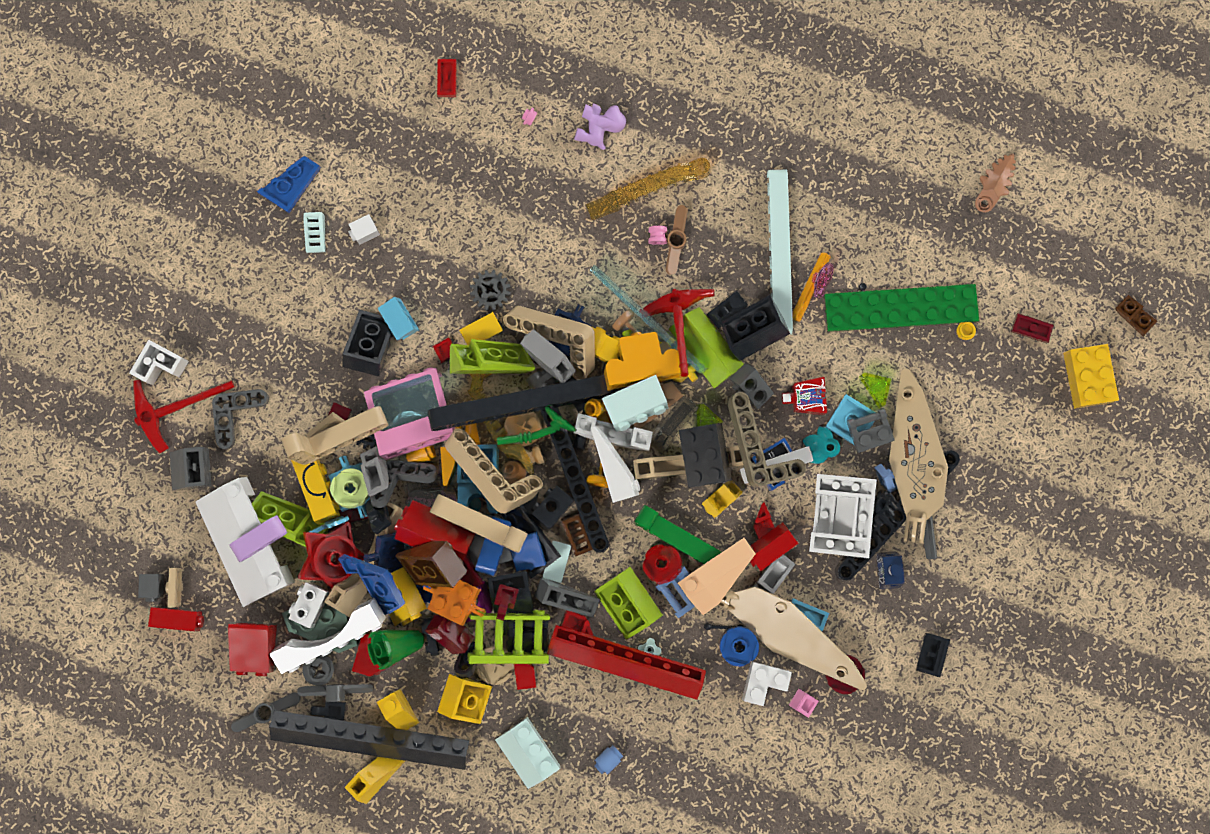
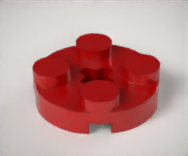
(667, 573)

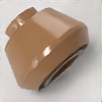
(513, 471)

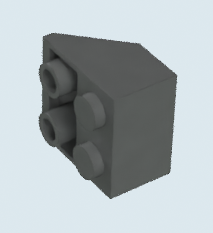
(190, 468)

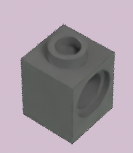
(151, 587)

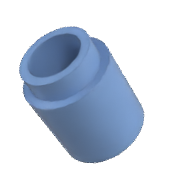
(608, 760)

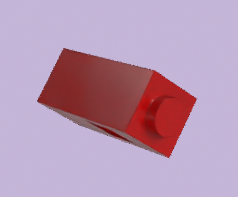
(772, 546)
(175, 619)

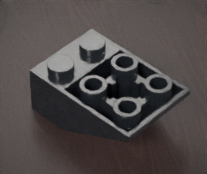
(524, 599)

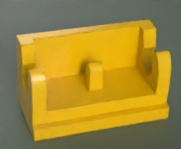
(481, 329)

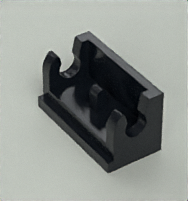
(932, 655)

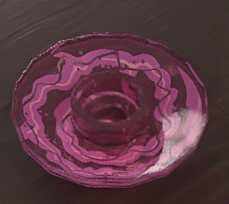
(822, 279)

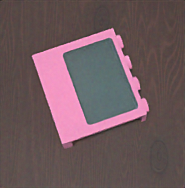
(405, 409)

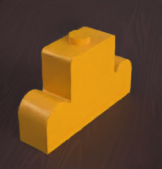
(639, 360)

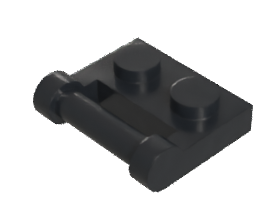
(528, 636)

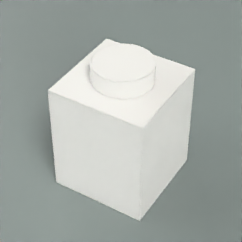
(363, 229)

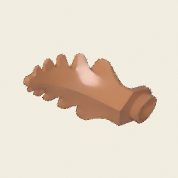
(995, 183)

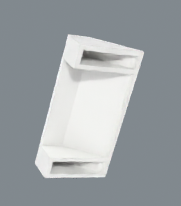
(228, 517)

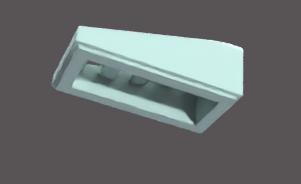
(321, 224)

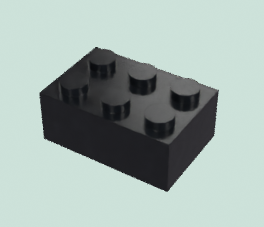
(705, 455)

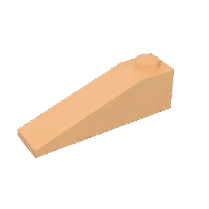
(714, 579)

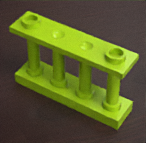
(517, 655)

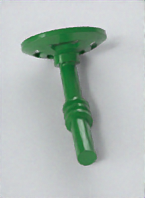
(557, 423)

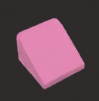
(803, 703)

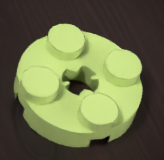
(342, 496)

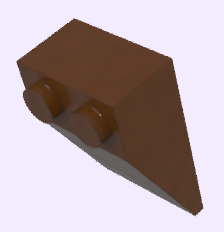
(433, 564)

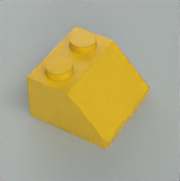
(464, 699)

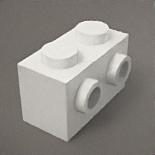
(308, 605)

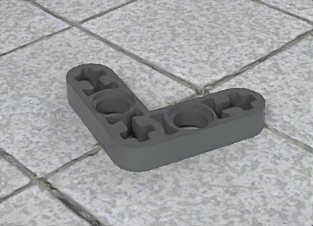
(226, 411)
(396, 471)

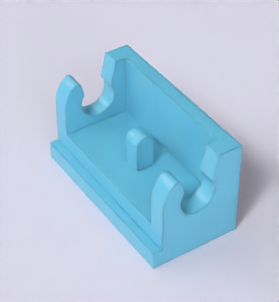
(398, 318)

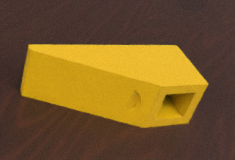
(372, 778)

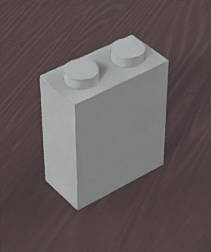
(547, 356)

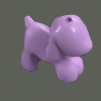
(611, 121)

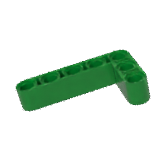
(675, 536)

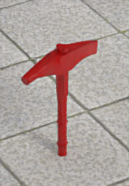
(675, 303)
(149, 417)

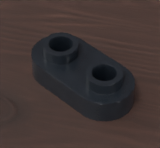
(432, 645)
(462, 664)

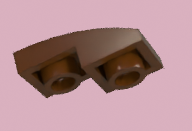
(1135, 315)

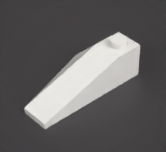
(618, 476)

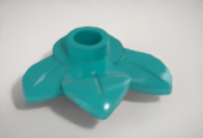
(819, 443)

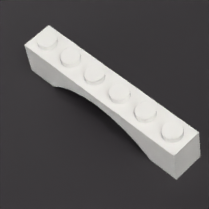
(296, 652)

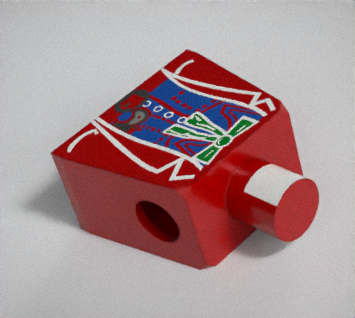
(808, 397)

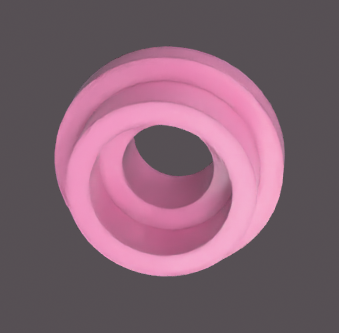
(529, 116)

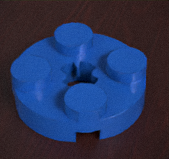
(729, 652)

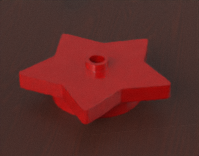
(321, 548)

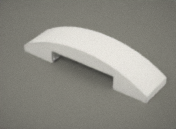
(629, 438)

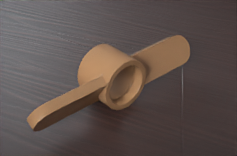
(678, 229)

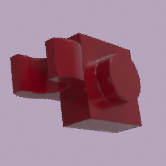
(506, 599)

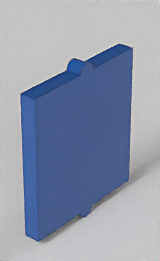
(530, 554)

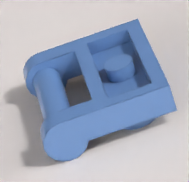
(670, 597)

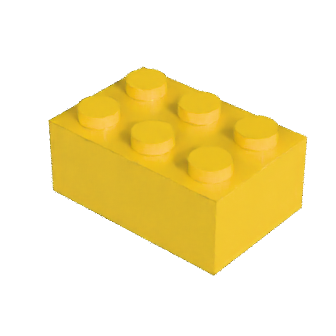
(1091, 376)

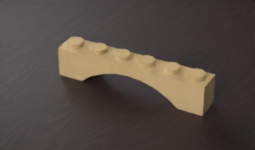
(674, 465)
(349, 593)

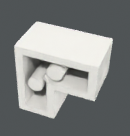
(154, 360)
(760, 678)

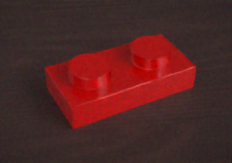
(446, 77)

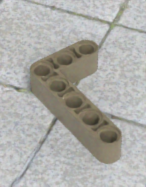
(755, 448)

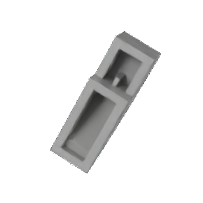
(374, 471)
(774, 574)

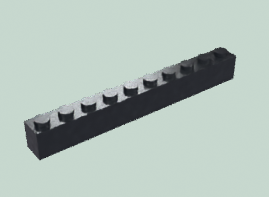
(369, 740)

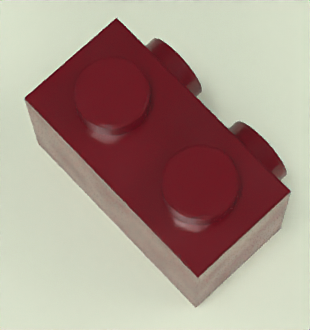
(450, 634)

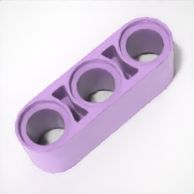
(258, 538)

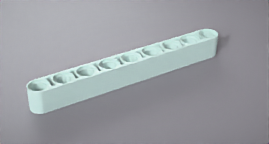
(780, 243)

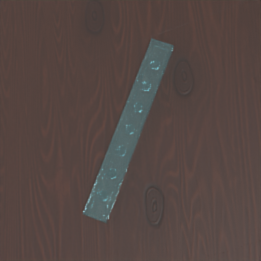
(645, 316)

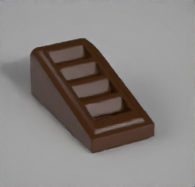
(571, 518)

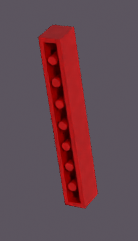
(626, 662)

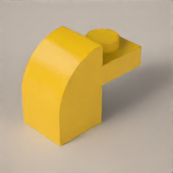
(722, 498)

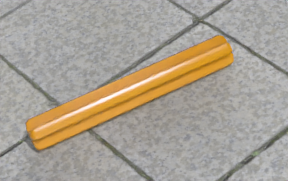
(808, 290)

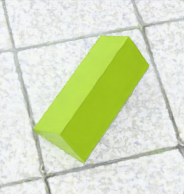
(708, 347)
(489, 358)
(293, 517)

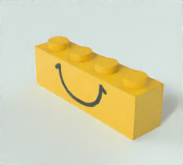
(317, 491)

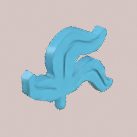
(329, 524)

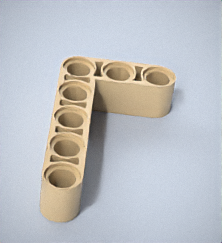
(560, 330)
(311, 449)
(487, 477)
(478, 523)

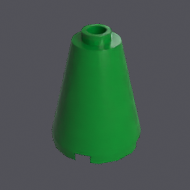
(392, 646)

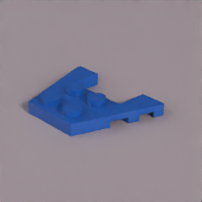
(377, 581)

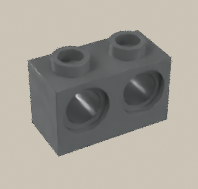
(752, 384)

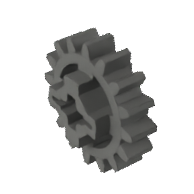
(485, 297)

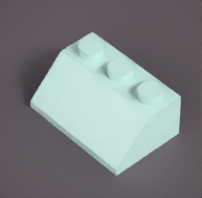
(635, 403)
(528, 753)

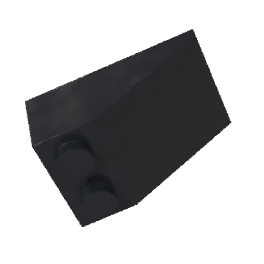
(367, 344)

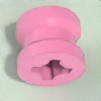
(657, 235)

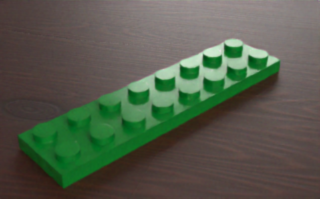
(901, 308)

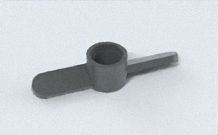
(334, 692)
(254, 717)

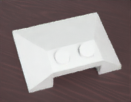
(843, 515)

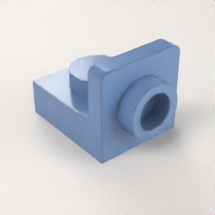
(886, 478)

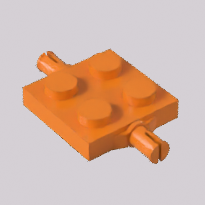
(455, 602)

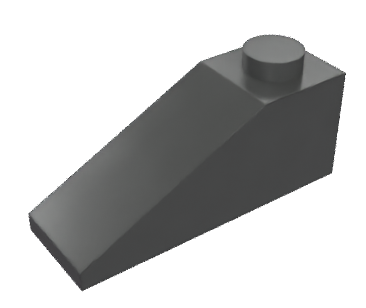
(566, 598)

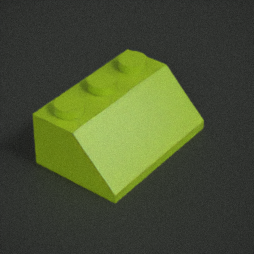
(628, 603)

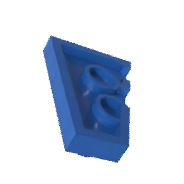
(290, 185)

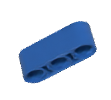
(490, 554)

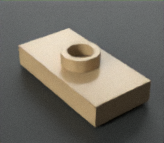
(174, 587)

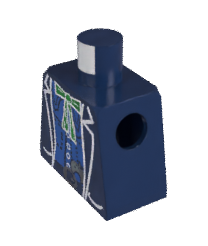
(890, 570)

